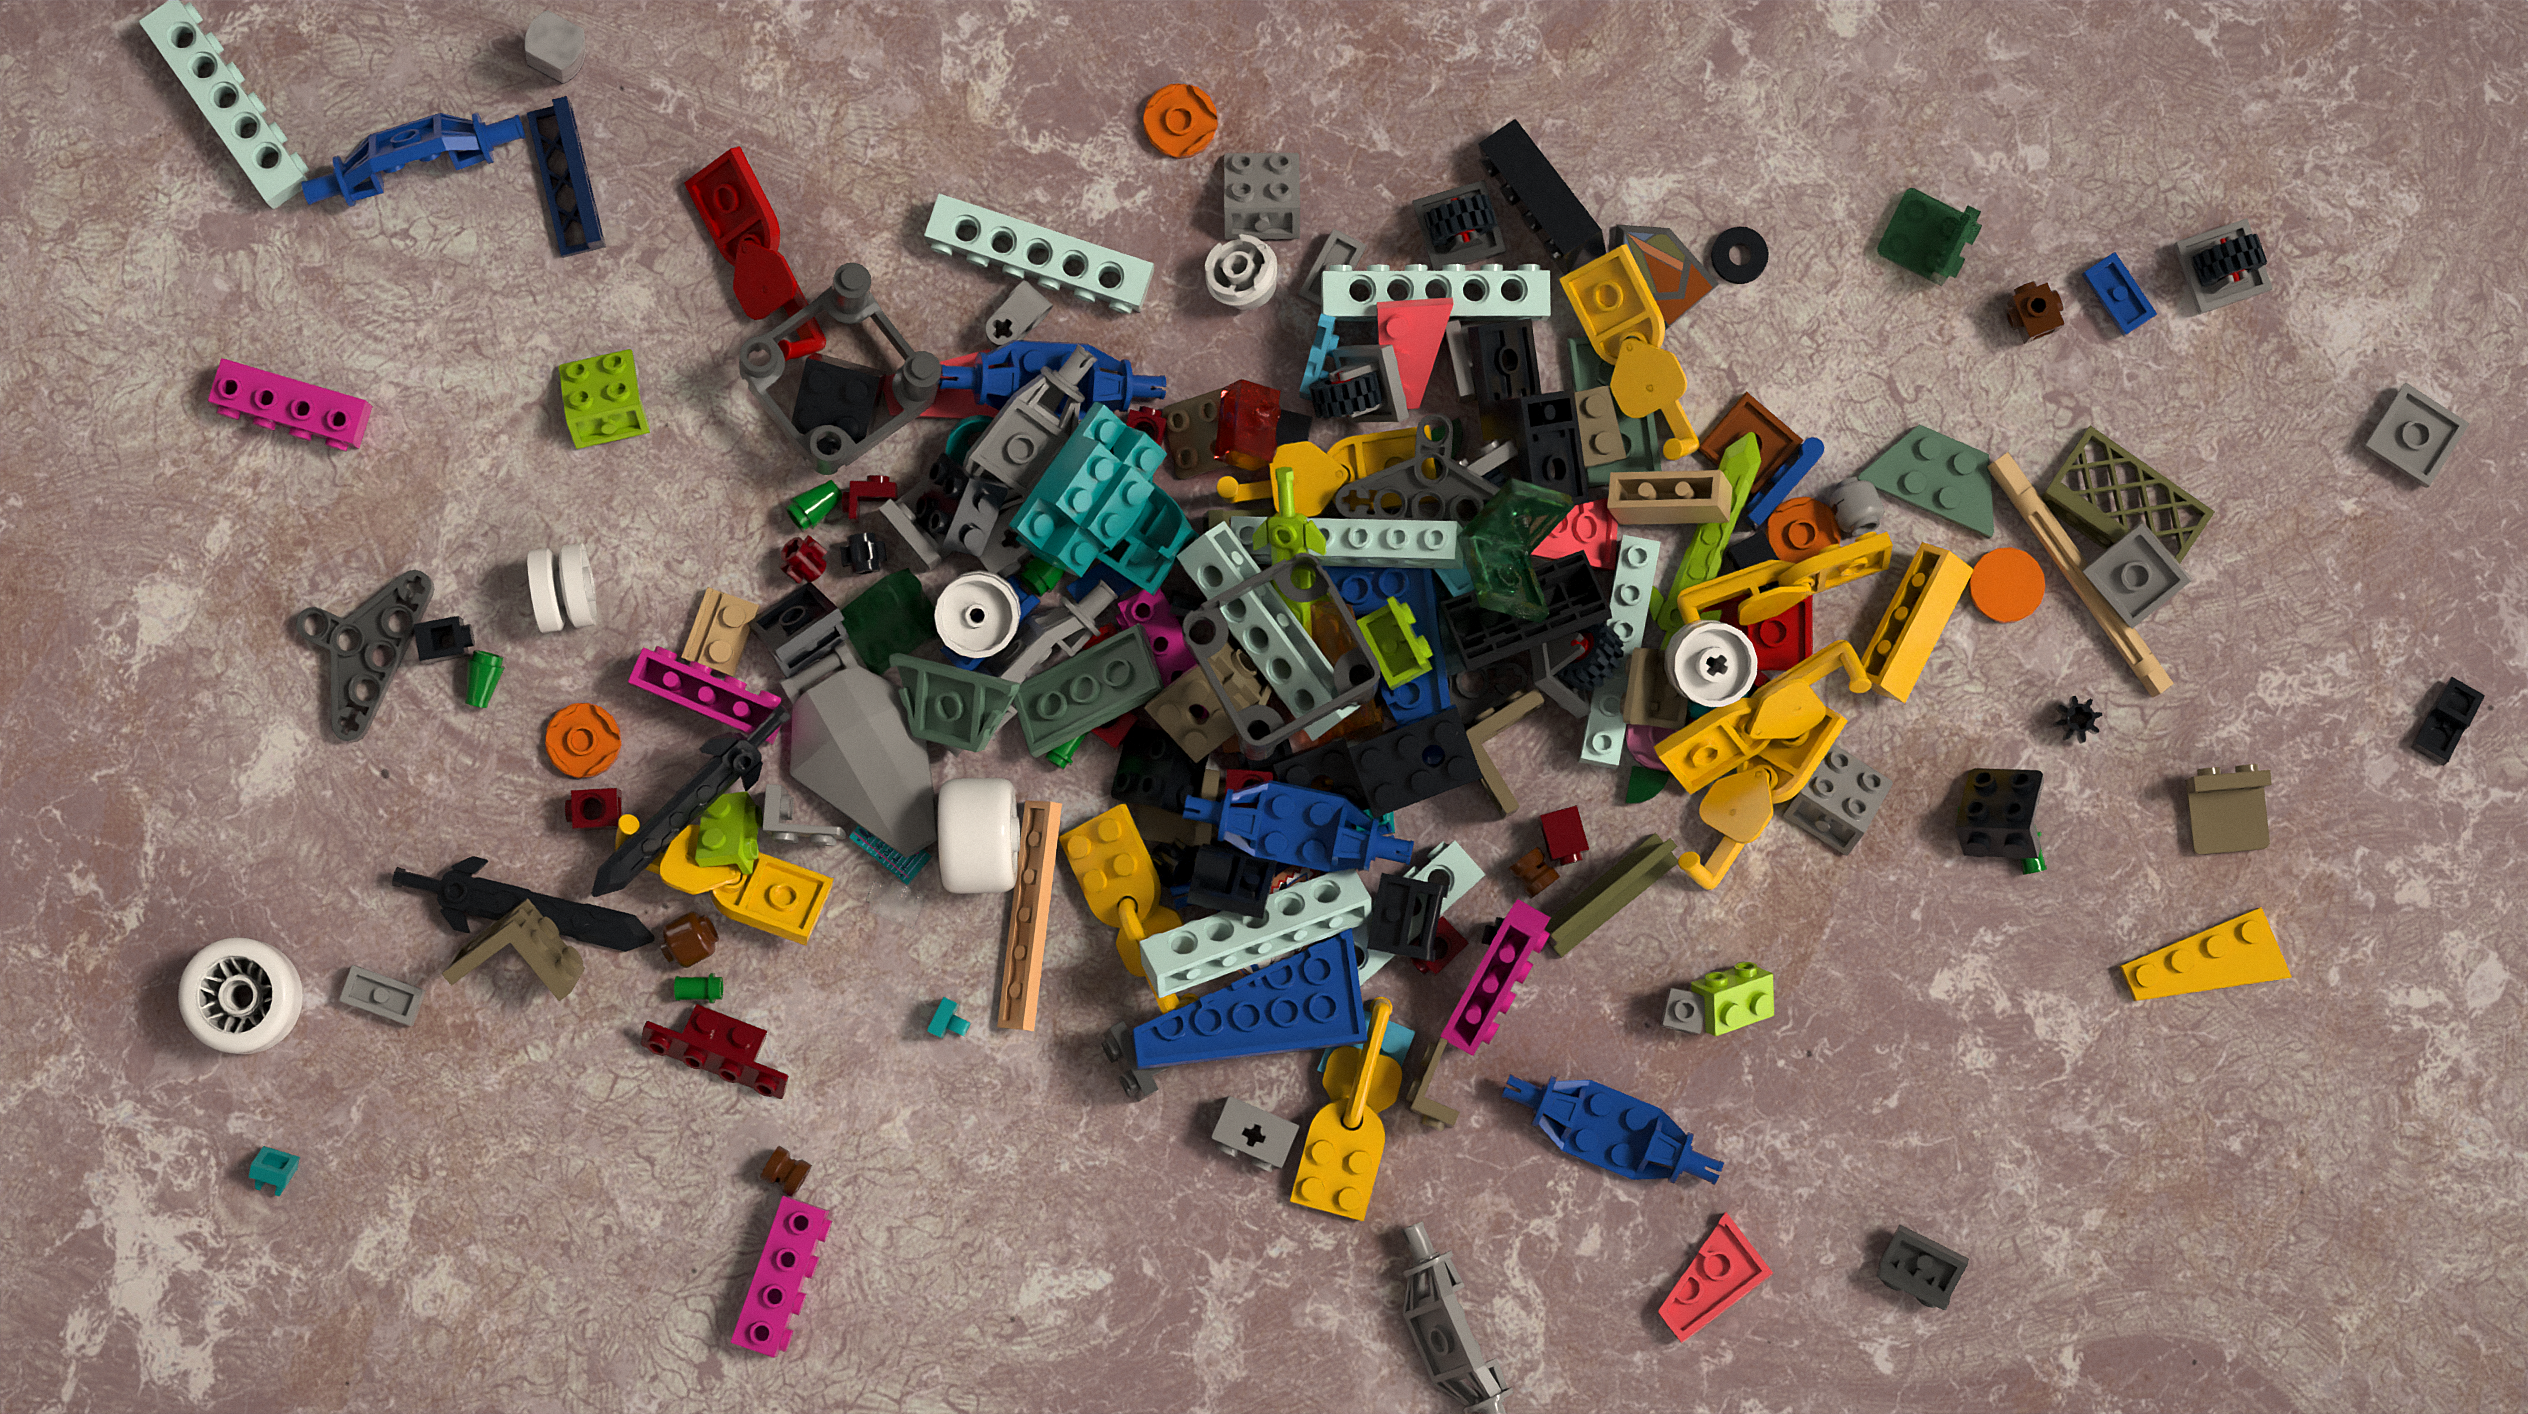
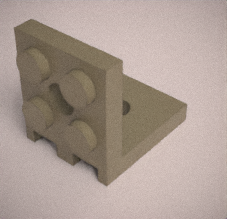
(1242, 683)
(1491, 724)
(534, 939)

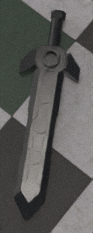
(732, 758)
(494, 899)

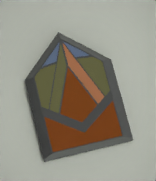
(1668, 268)

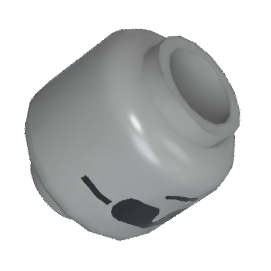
(1856, 506)

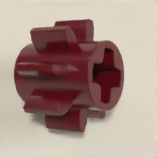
(803, 559)

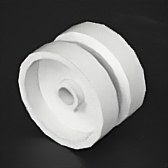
(562, 586)
(994, 598)
(1732, 669)

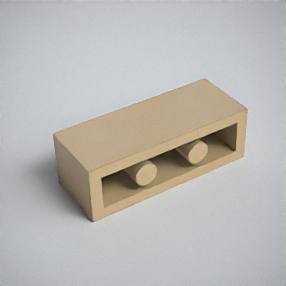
(1669, 497)

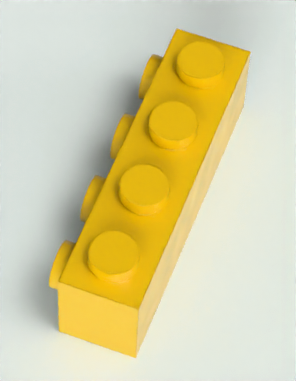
(1914, 621)

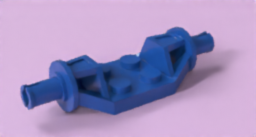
(408, 142)
(1026, 359)
(1298, 827)
(1612, 1129)

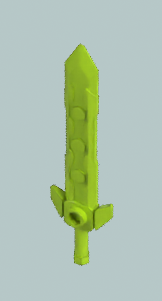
(1290, 535)
(1710, 540)

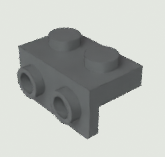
(1921, 1268)

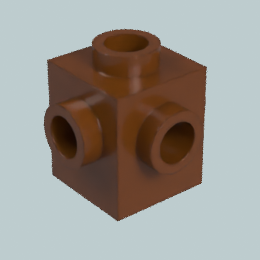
(2035, 324)

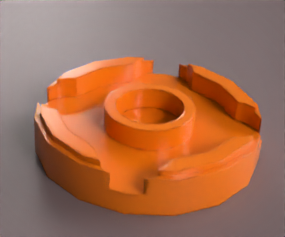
(1180, 120)
(1801, 529)
(2006, 585)
(583, 740)

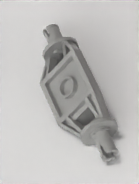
(1028, 432)
(1039, 633)
(1443, 1332)

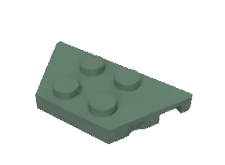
(1938, 478)
(952, 702)

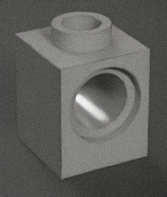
(1683, 1011)

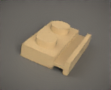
(720, 632)

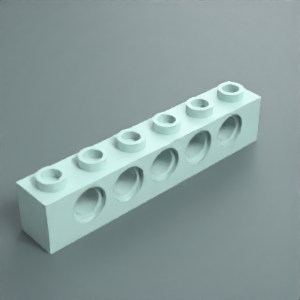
(165, 28)
(952, 214)
(1530, 279)
(1371, 542)
(1629, 609)
(1265, 627)
(1462, 876)
(1233, 941)

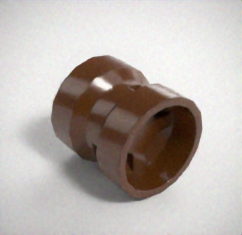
(1534, 872)
(786, 1172)

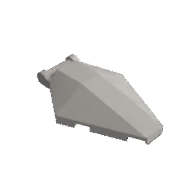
(860, 753)

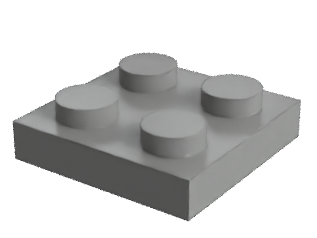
(2416, 435)
(2137, 574)

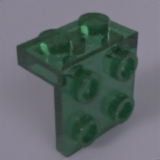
(1928, 236)
(890, 620)

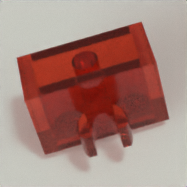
(1247, 425)

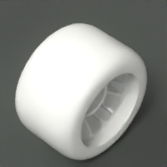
(978, 835)
(211, 989)

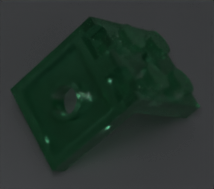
(1499, 547)

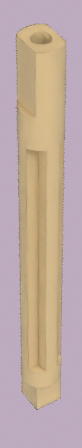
(2071, 564)

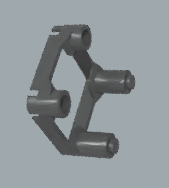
(848, 303)
(1258, 725)

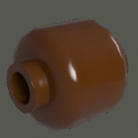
(689, 939)

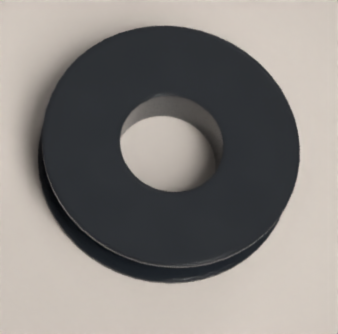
(1739, 273)

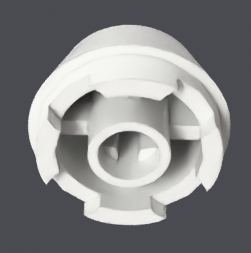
(1242, 272)

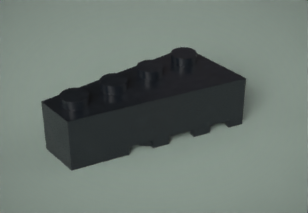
(1541, 197)

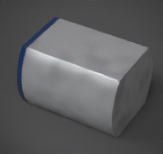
(555, 47)

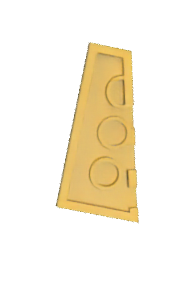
(2216, 958)

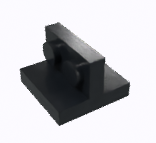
(800, 629)

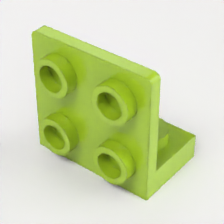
(602, 399)

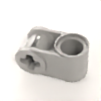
(1020, 312)

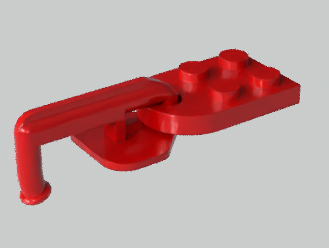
(749, 240)

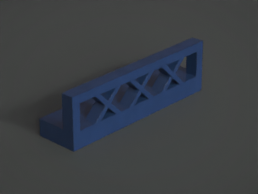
(576, 169)

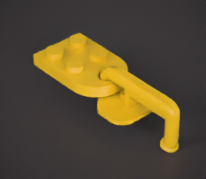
(1618, 304)
(1322, 474)
(1814, 575)
(1744, 728)
(1744, 801)
(1109, 868)
(772, 898)
(1343, 1162)

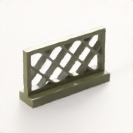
(2101, 526)
(1610, 893)

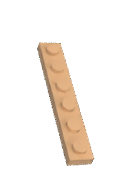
(1029, 915)

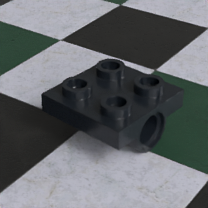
(1231, 881)

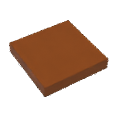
(1773, 437)

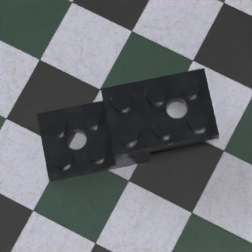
(1515, 407)
(1387, 766)

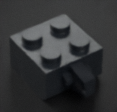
(839, 396)

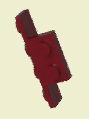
(720, 1047)

